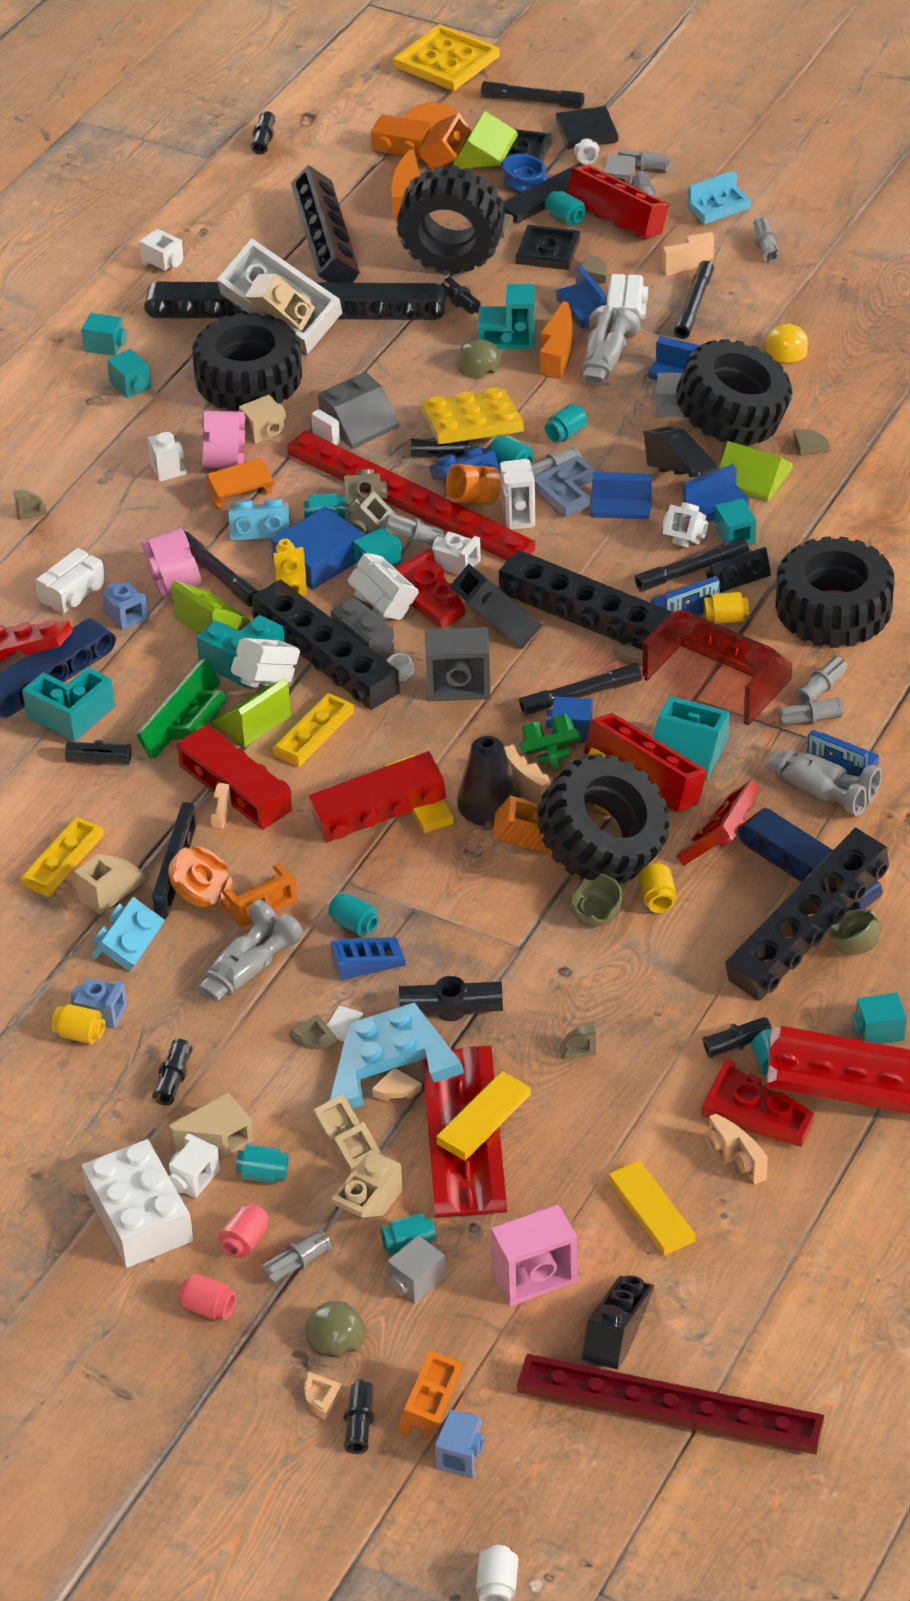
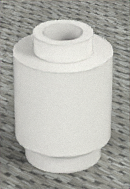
(497, 1574)

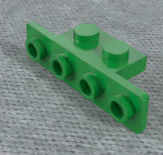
(184, 710)

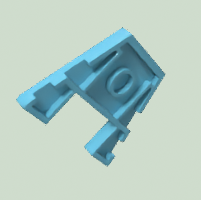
(388, 1043)

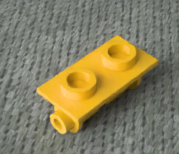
(290, 566)

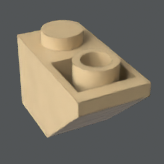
(280, 300)
(106, 881)
(218, 1123)
(370, 1187)

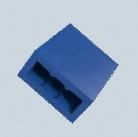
(326, 545)

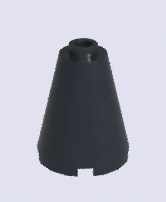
(485, 781)

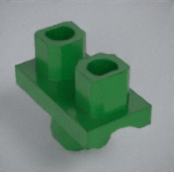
(563, 735)

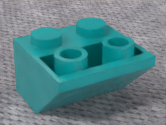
(693, 731)

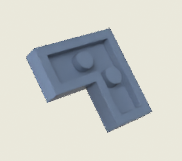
(562, 484)

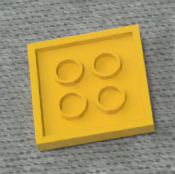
(446, 57)
(472, 415)

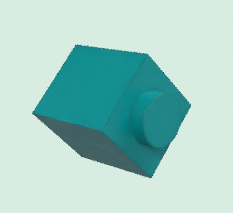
(103, 334)
(129, 373)
(735, 521)
(379, 543)
(880, 1018)

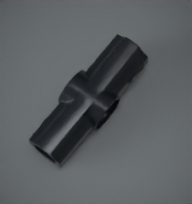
(453, 997)

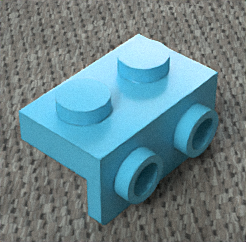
(717, 198)
(258, 520)
(129, 934)

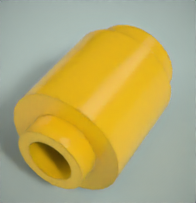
(726, 607)
(657, 887)
(78, 1023)

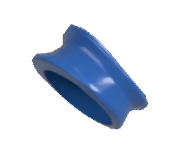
(523, 172)

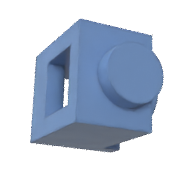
(122, 597)
(102, 996)
(459, 1444)

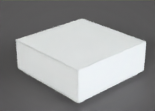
(325, 426)

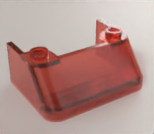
(681, 628)

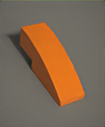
(403, 175)
(556, 343)

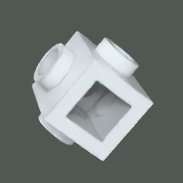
(676, 519)

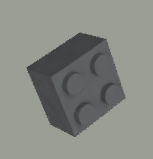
(457, 664)

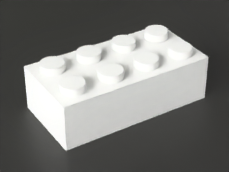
(256, 260)

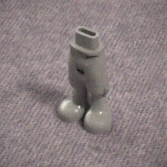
(604, 350)
(827, 779)
(244, 957)

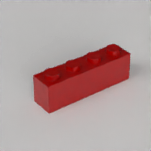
(618, 201)
(674, 774)
(252, 787)
(377, 796)

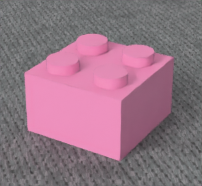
(534, 1255)

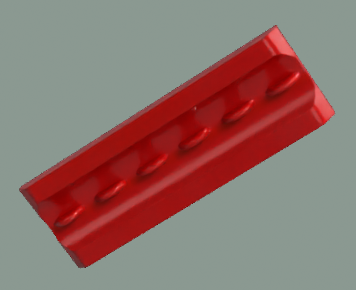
(839, 1068)
(479, 1181)

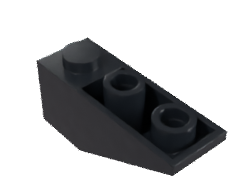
(676, 451)
(495, 605)
(616, 1322)

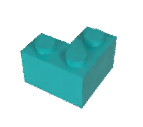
(512, 324)
(220, 642)
(72, 706)

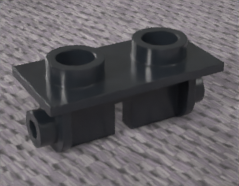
(741, 569)

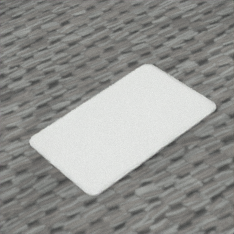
(340, 1021)

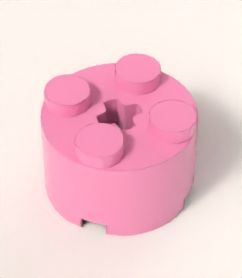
(223, 439)
(171, 560)

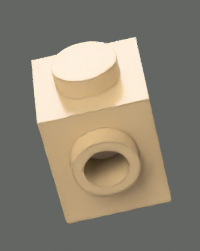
(263, 419)

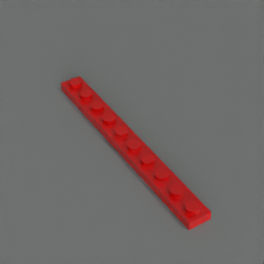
(412, 497)

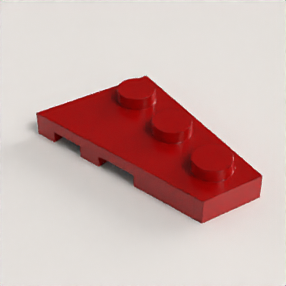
(435, 596)
(32, 637)
(723, 822)
(756, 1107)

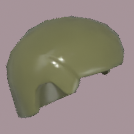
(478, 357)
(597, 900)
(856, 932)
(335, 1328)

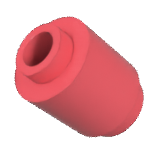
(243, 1230)
(207, 1297)

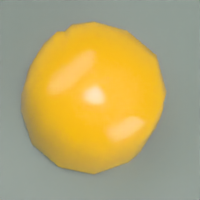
(786, 343)

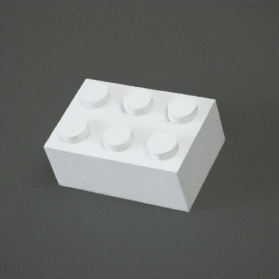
(137, 1203)

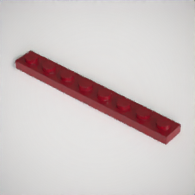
(671, 1403)

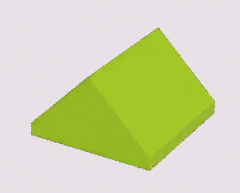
(486, 143)
(757, 471)
(200, 608)
(256, 713)

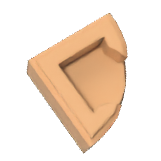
(223, 808)
(396, 1085)
(321, 1394)

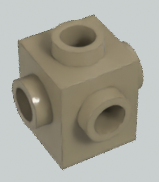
(363, 480)
(368, 513)

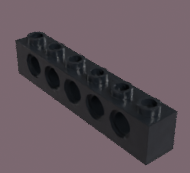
(324, 227)
(579, 599)
(328, 645)
(790, 919)

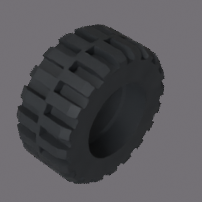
(456, 192)
(246, 360)
(733, 392)
(834, 617)
(622, 793)

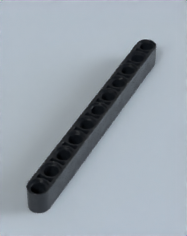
(357, 300)

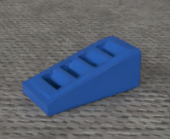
(349, 964)

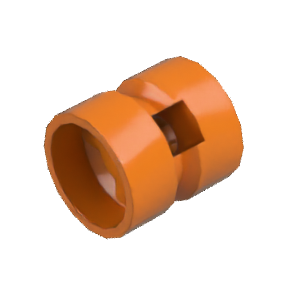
(473, 484)

